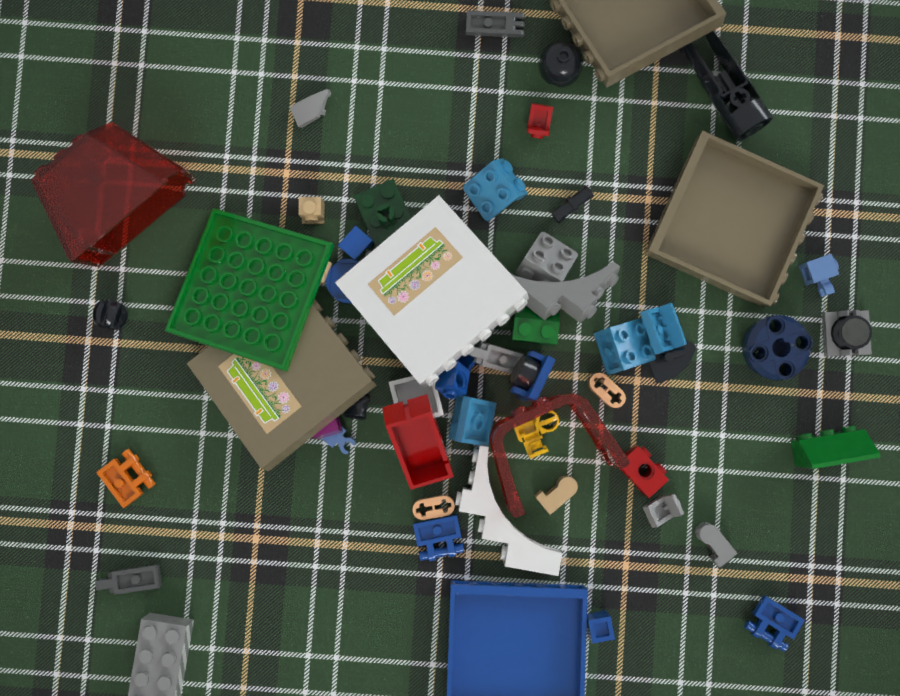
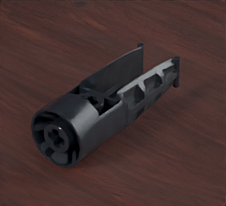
(744, 109)

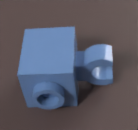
(819, 272)

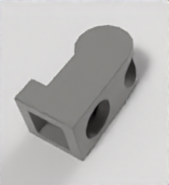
(716, 542)

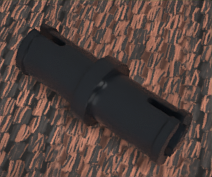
(572, 204)

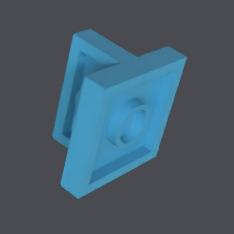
(472, 420)

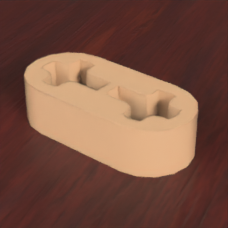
(610, 386)
(432, 501)

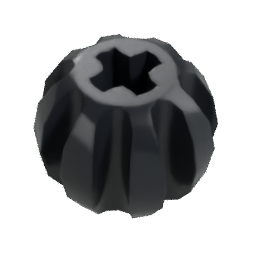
(110, 314)

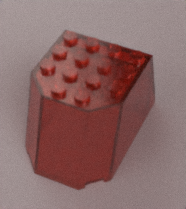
(106, 192)

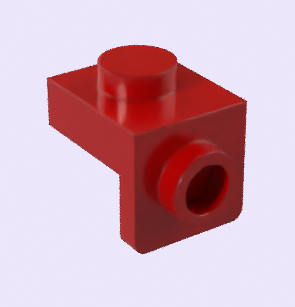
(539, 120)

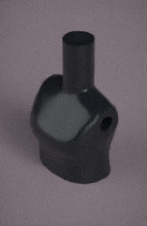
(358, 409)

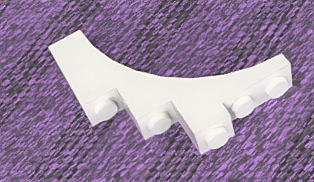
(520, 550)

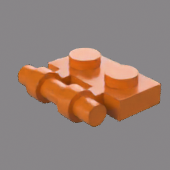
(121, 483)

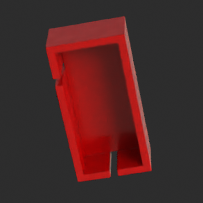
(417, 441)

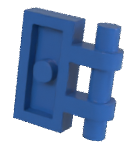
(436, 531)
(778, 617)

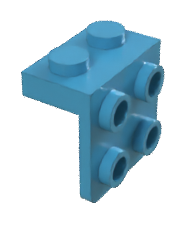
(494, 188)

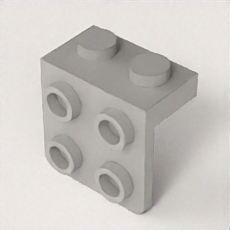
(547, 260)

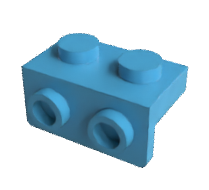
(663, 328)

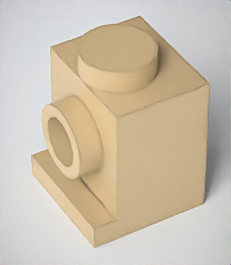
(312, 210)

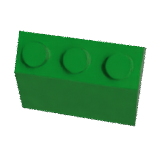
(833, 448)

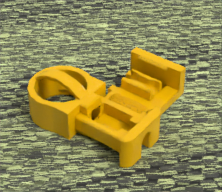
(532, 436)

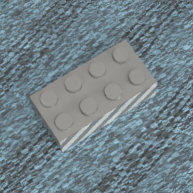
(160, 656)

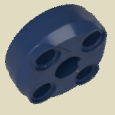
(777, 347)

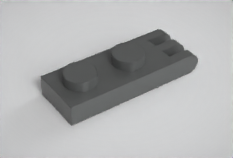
(495, 24)

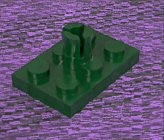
(382, 210)

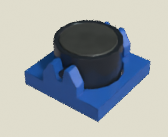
(530, 375)

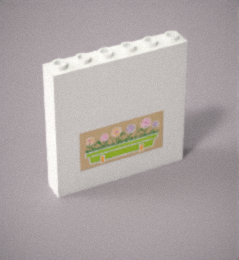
(432, 291)

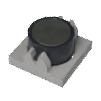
(849, 333)

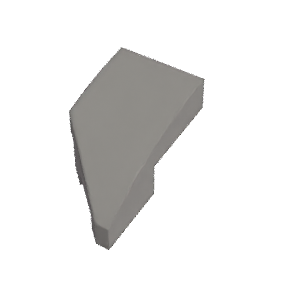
(310, 108)

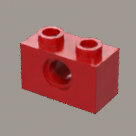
(653, 479)

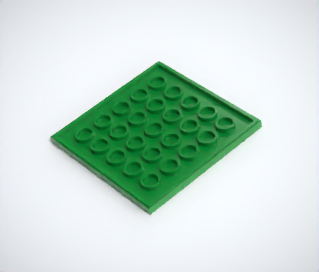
(250, 289)

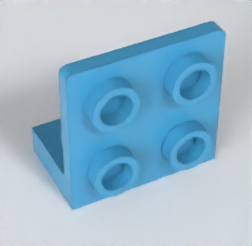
(624, 346)

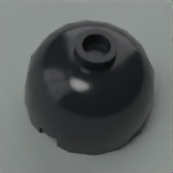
(561, 63)

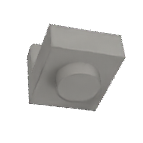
(663, 509)

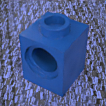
(453, 382)

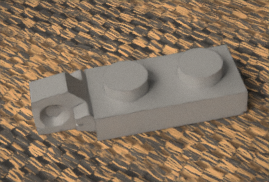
(495, 357)

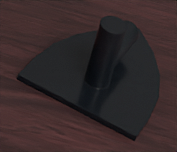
(671, 362)

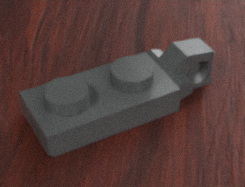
(131, 579)

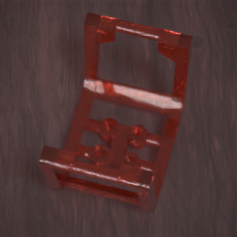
(599, 434)

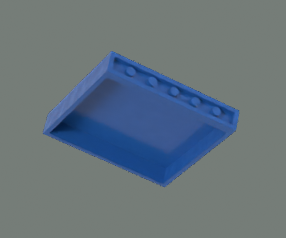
(516, 639)

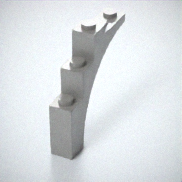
(574, 297)

